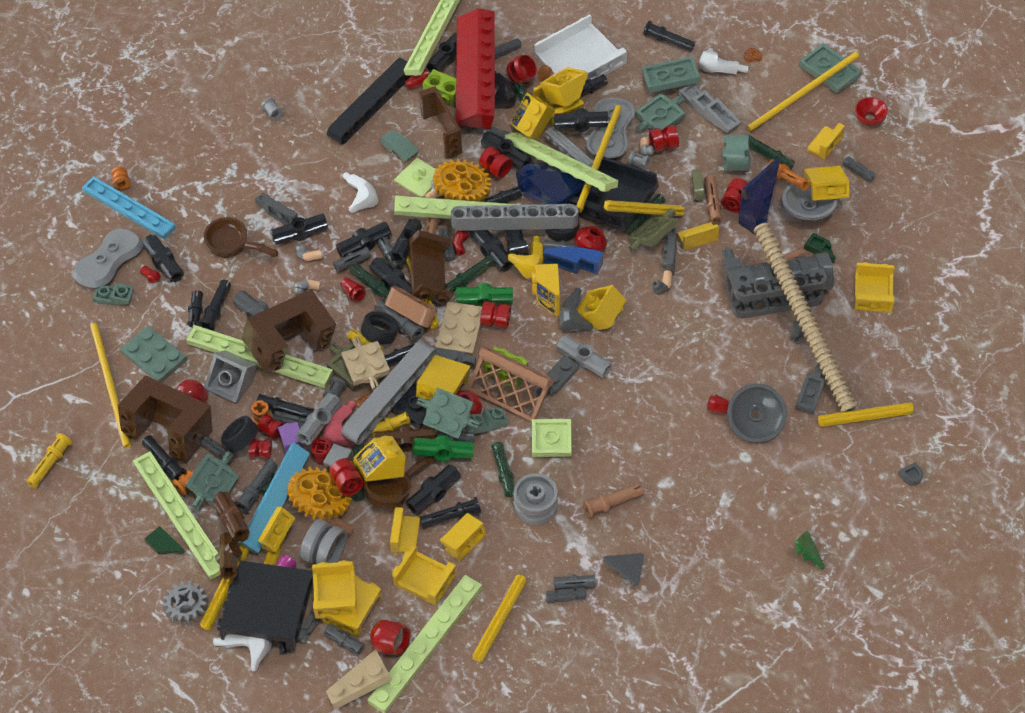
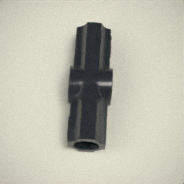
(444, 55)
(580, 120)
(506, 147)
(299, 229)
(363, 238)
(402, 246)
(492, 247)
(163, 258)
(389, 275)
(433, 489)

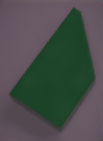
(818, 244)
(162, 542)

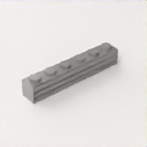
(565, 146)

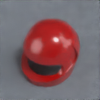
(521, 69)
(194, 389)
(384, 636)

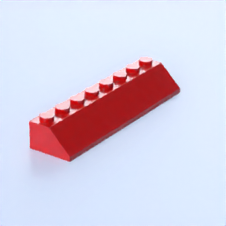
(475, 69)

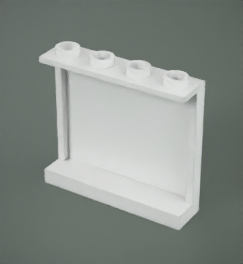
(580, 48)

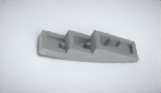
(709, 108)

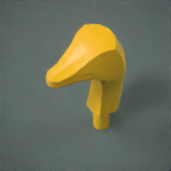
(527, 263)

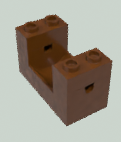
(266, 330)
(184, 416)

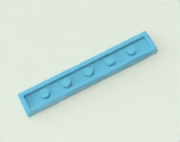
(129, 207)
(275, 495)

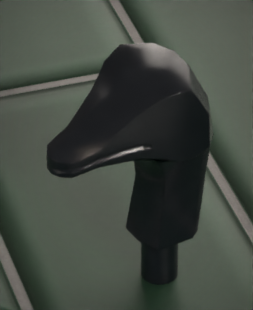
(506, 92)

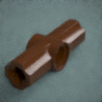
(405, 435)
(231, 516)
(228, 556)

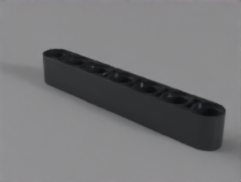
(368, 102)

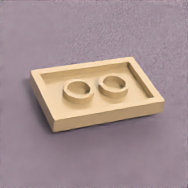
(460, 328)

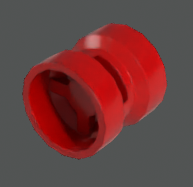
(269, 426)
(260, 448)
(320, 449)

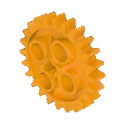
(461, 181)
(317, 494)

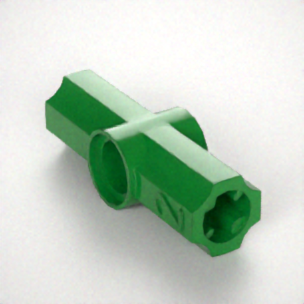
(484, 292)
(443, 448)

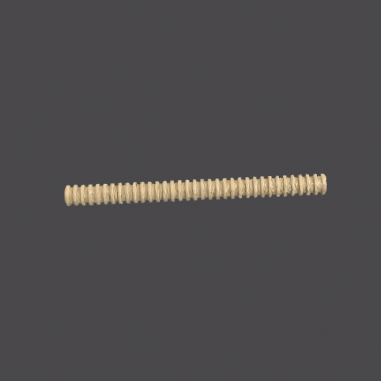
(805, 317)

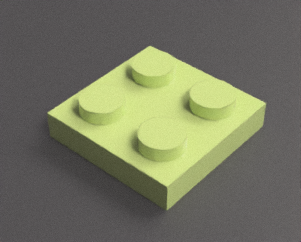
(551, 438)

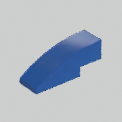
(574, 259)

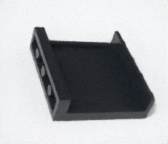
(633, 186)
(266, 602)

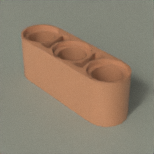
(410, 306)

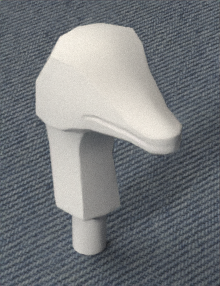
(711, 63)
(366, 193)
(258, 647)

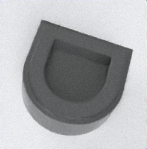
(911, 474)

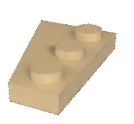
(358, 681)

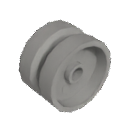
(535, 499)
(323, 543)

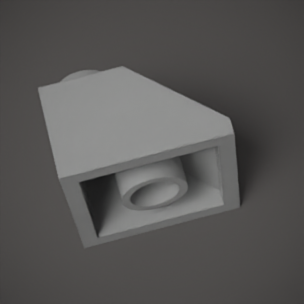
(229, 375)

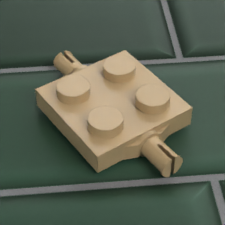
(365, 363)

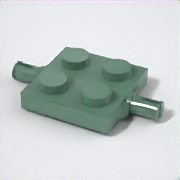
(660, 113)
(448, 413)
(210, 478)

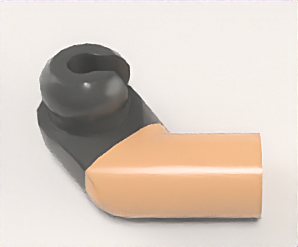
(663, 285)

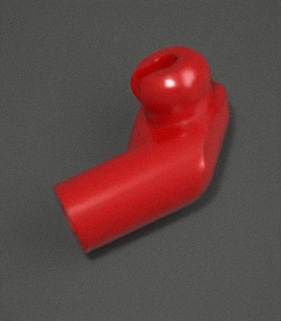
(459, 237)
(152, 275)

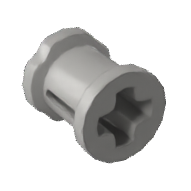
(272, 109)
(638, 160)

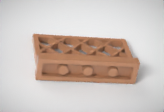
(512, 367)

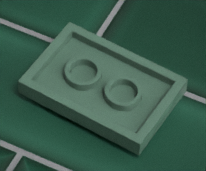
(825, 58)
(671, 74)
(153, 354)

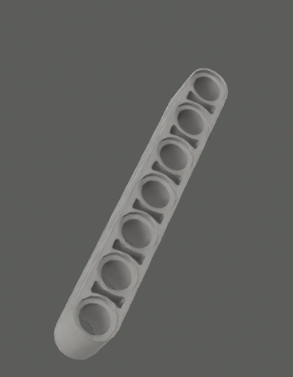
(514, 217)
(388, 393)

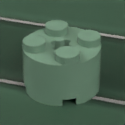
(736, 152)

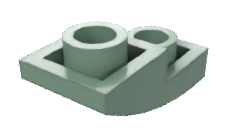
(402, 146)
(110, 295)
(490, 419)

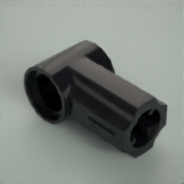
(516, 242)

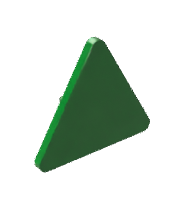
(806, 545)

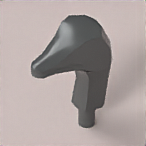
(569, 317)

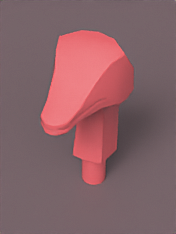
(333, 429)

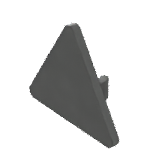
(627, 565)

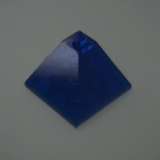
(548, 183)
(758, 197)

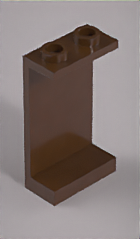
(432, 105)
(428, 266)

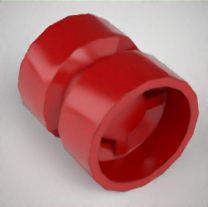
(664, 138)
(495, 162)
(732, 197)
(495, 315)
(346, 477)

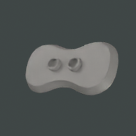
(618, 142)
(101, 265)

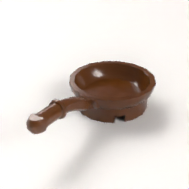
(229, 237)
(394, 490)

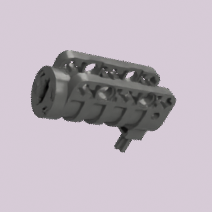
(759, 283)

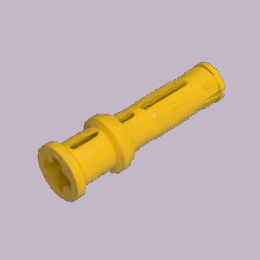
(53, 454)

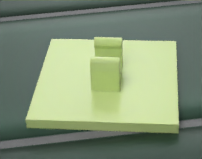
(416, 177)

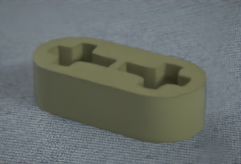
(697, 184)

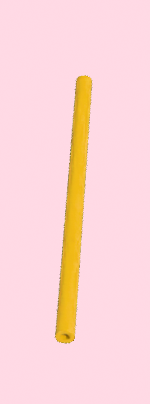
(803, 91)
(600, 153)
(109, 381)

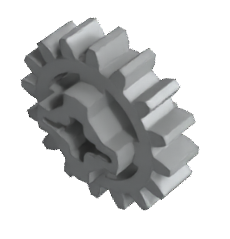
(185, 602)

